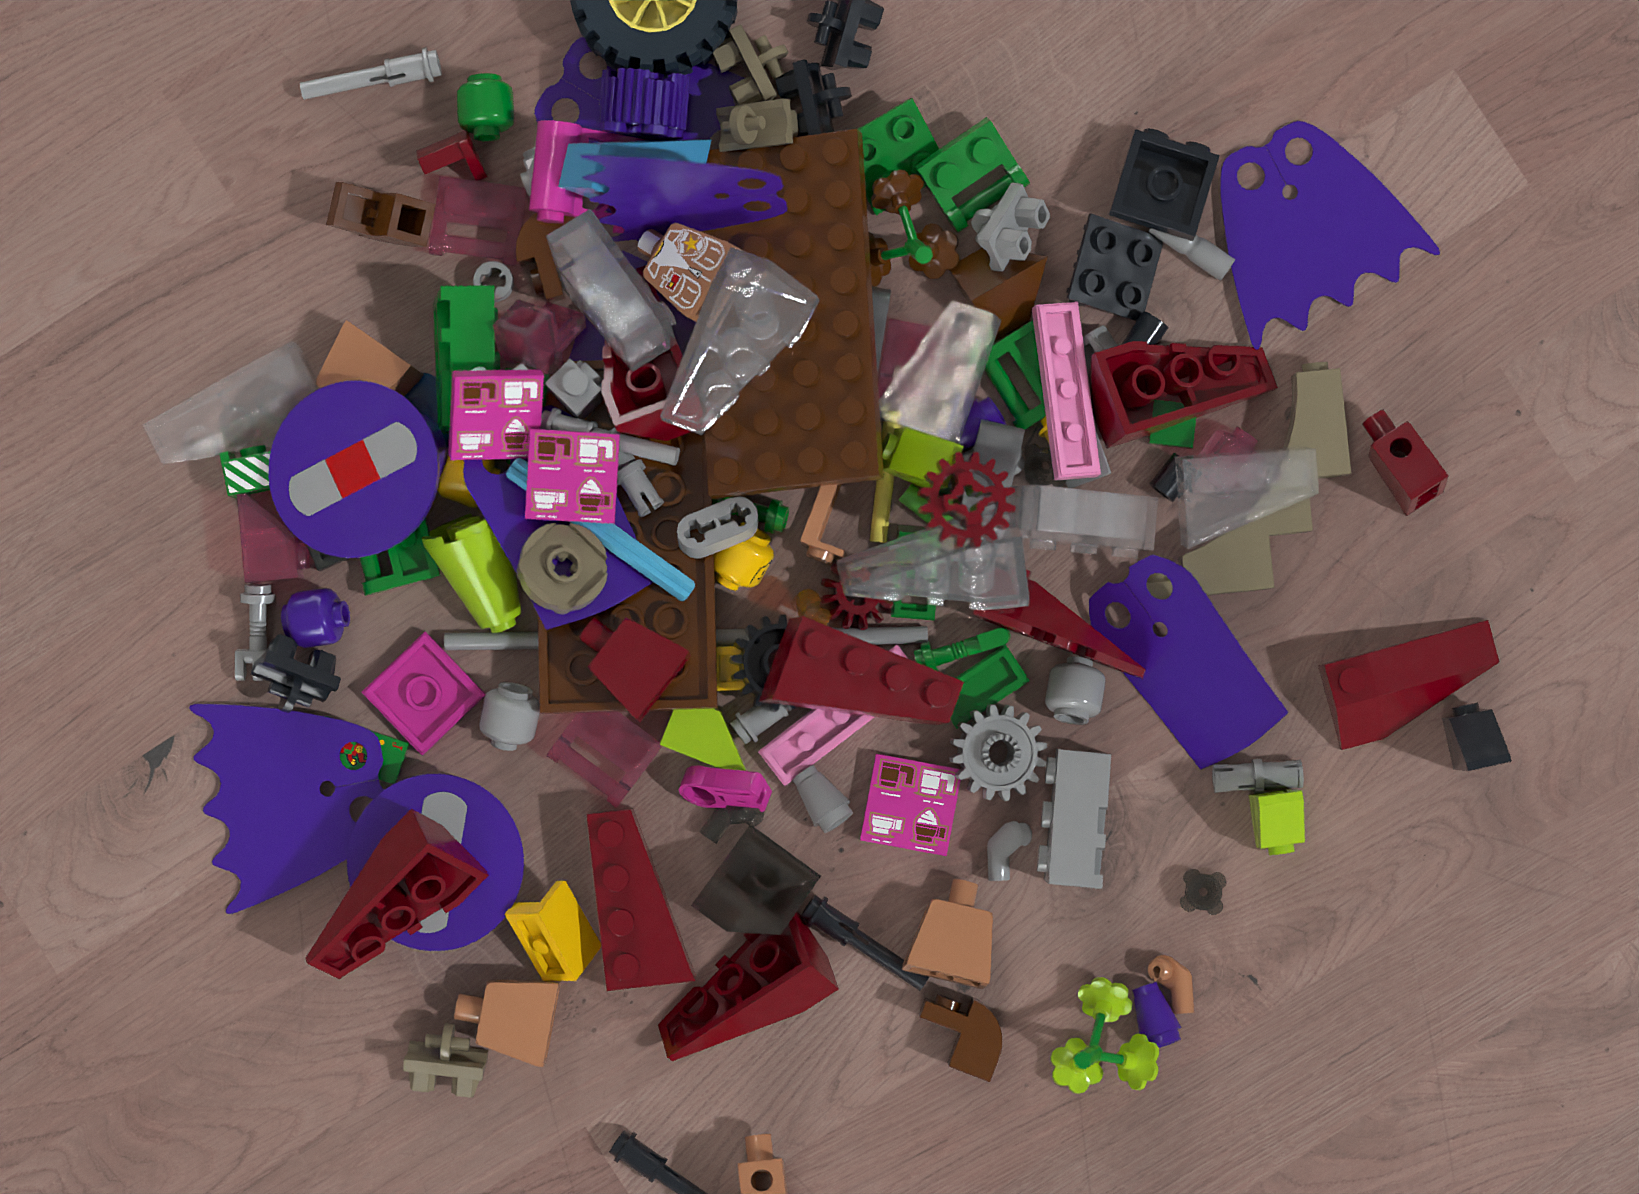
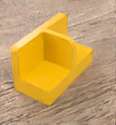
(555, 934)

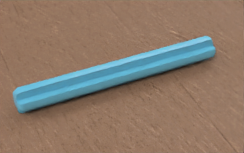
(624, 546)

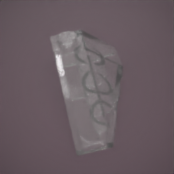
(741, 327)
(236, 410)
(924, 567)

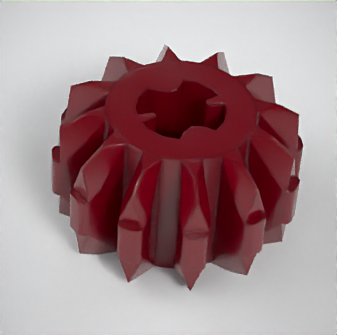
(843, 605)

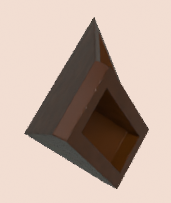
(1004, 293)

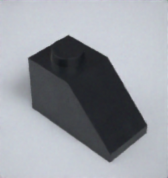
(1474, 738)

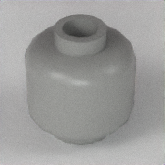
(1075, 691)
(509, 715)

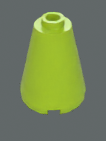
(477, 570)

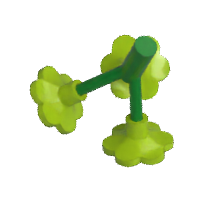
(1079, 1064)

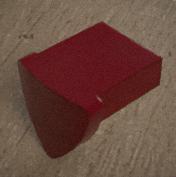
(450, 151)

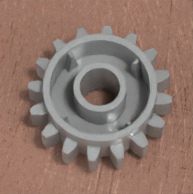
(1020, 758)

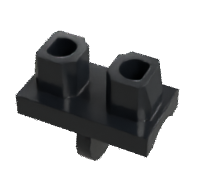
(838, 30)
(817, 94)
(293, 679)

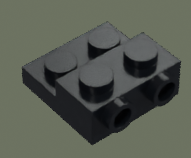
(1164, 183)

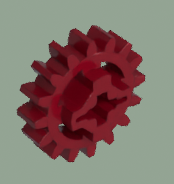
(971, 520)

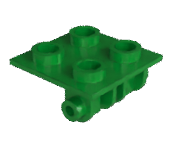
(895, 143)

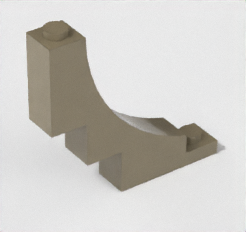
(1243, 556)

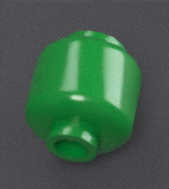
(485, 106)

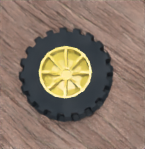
(655, 33)

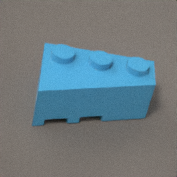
(576, 167)

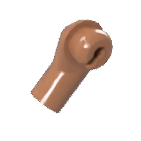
(1176, 979)

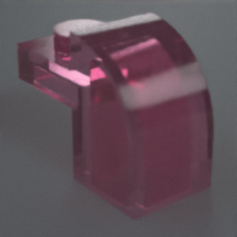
(537, 334)

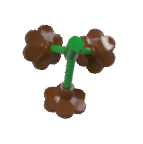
(929, 251)

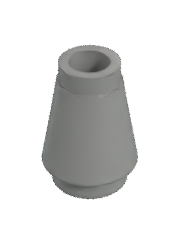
(822, 799)

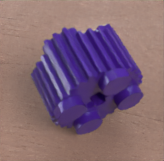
(643, 103)

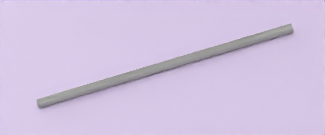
(724, 637)

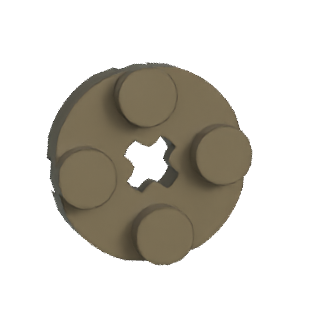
(562, 542)

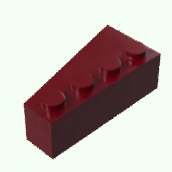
(848, 675)
(634, 917)

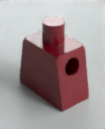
(1410, 479)
(633, 663)

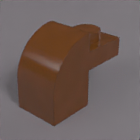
(381, 216)
(534, 247)
(979, 1035)

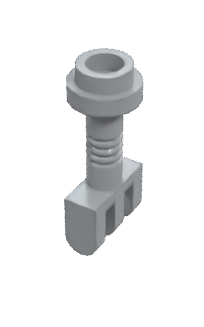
(257, 597)

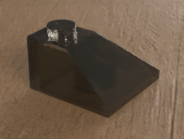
(756, 887)

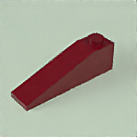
(1202, 378)
(639, 396)
(1058, 626)
(1393, 685)
(403, 882)

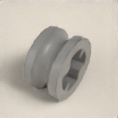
(486, 269)

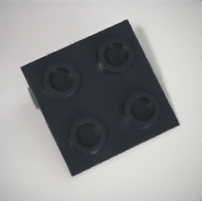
(1114, 268)

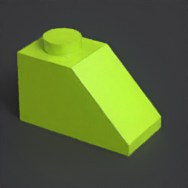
(913, 453)
(704, 737)
(1278, 820)

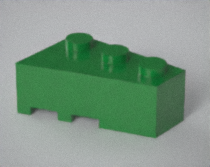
(462, 339)

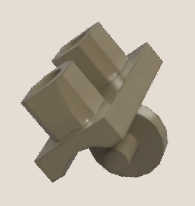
(738, 51)
(757, 125)
(445, 1057)

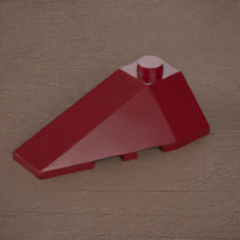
(752, 989)

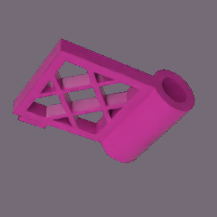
(551, 145)

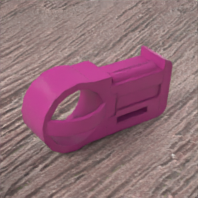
(724, 787)

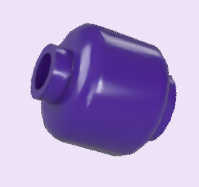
(315, 617)

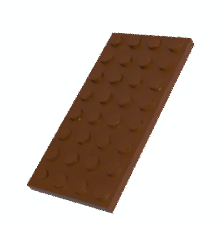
(818, 403)
(564, 659)

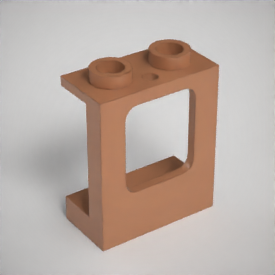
(816, 526)

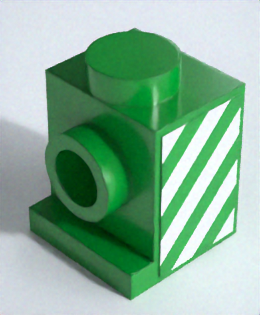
(247, 473)

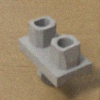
(1005, 227)

